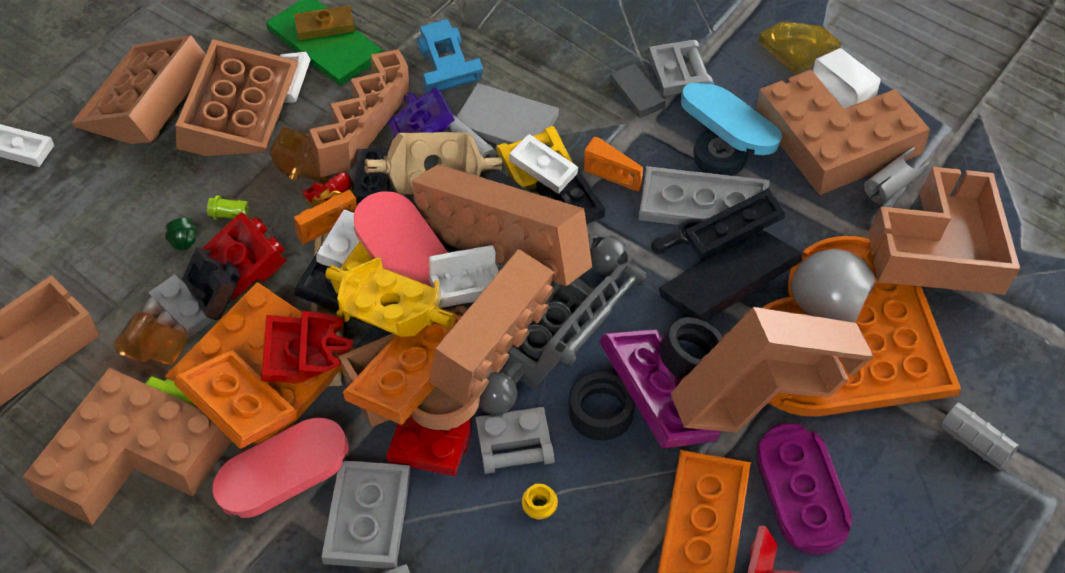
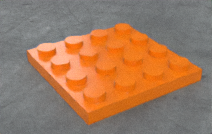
(243, 332)

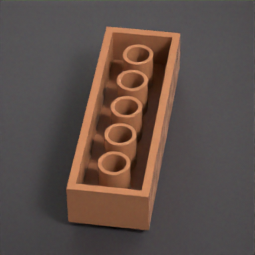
(481, 212)

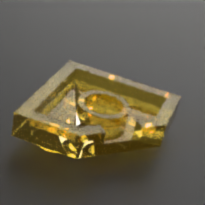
(798, 44)

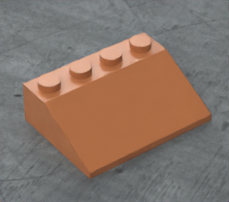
(143, 90)
(234, 101)

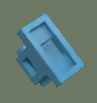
(451, 69)

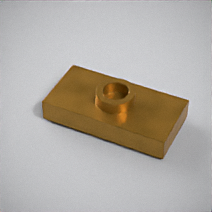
(324, 22)

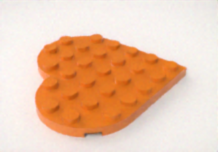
(902, 335)

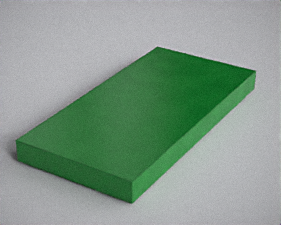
(336, 56)

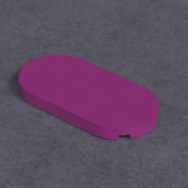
(804, 489)

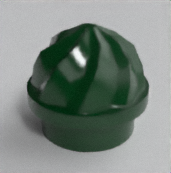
(181, 233)

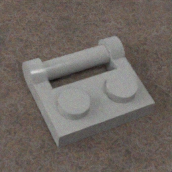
(671, 68)
(514, 431)

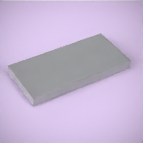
(684, 195)

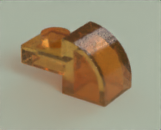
(293, 155)
(147, 339)

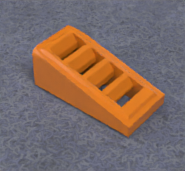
(612, 165)

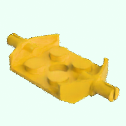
(370, 287)

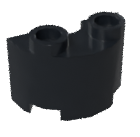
(210, 282)

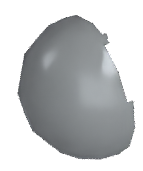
(833, 285)

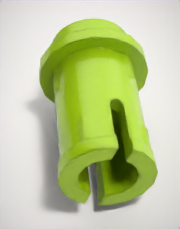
(226, 208)

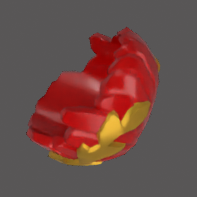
(322, 192)

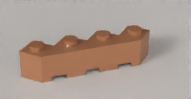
(362, 118)

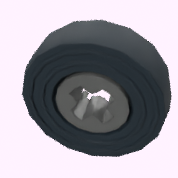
(709, 161)

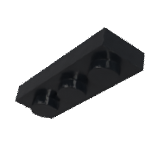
(735, 224)

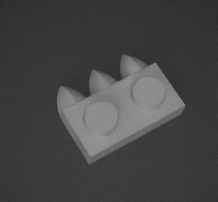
(176, 307)

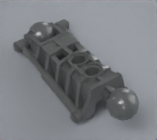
(562, 341)

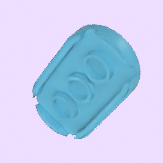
(730, 118)

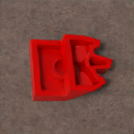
(301, 346)
(429, 448)

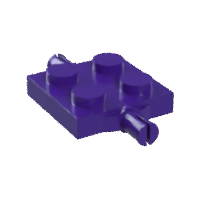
(422, 114)

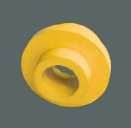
(539, 492)

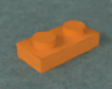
(321, 218)

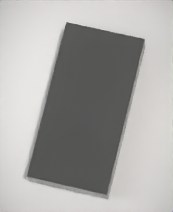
(637, 90)

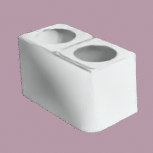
(846, 78)

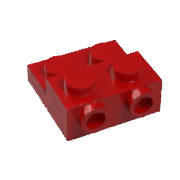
(248, 249)

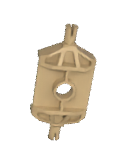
(410, 150)

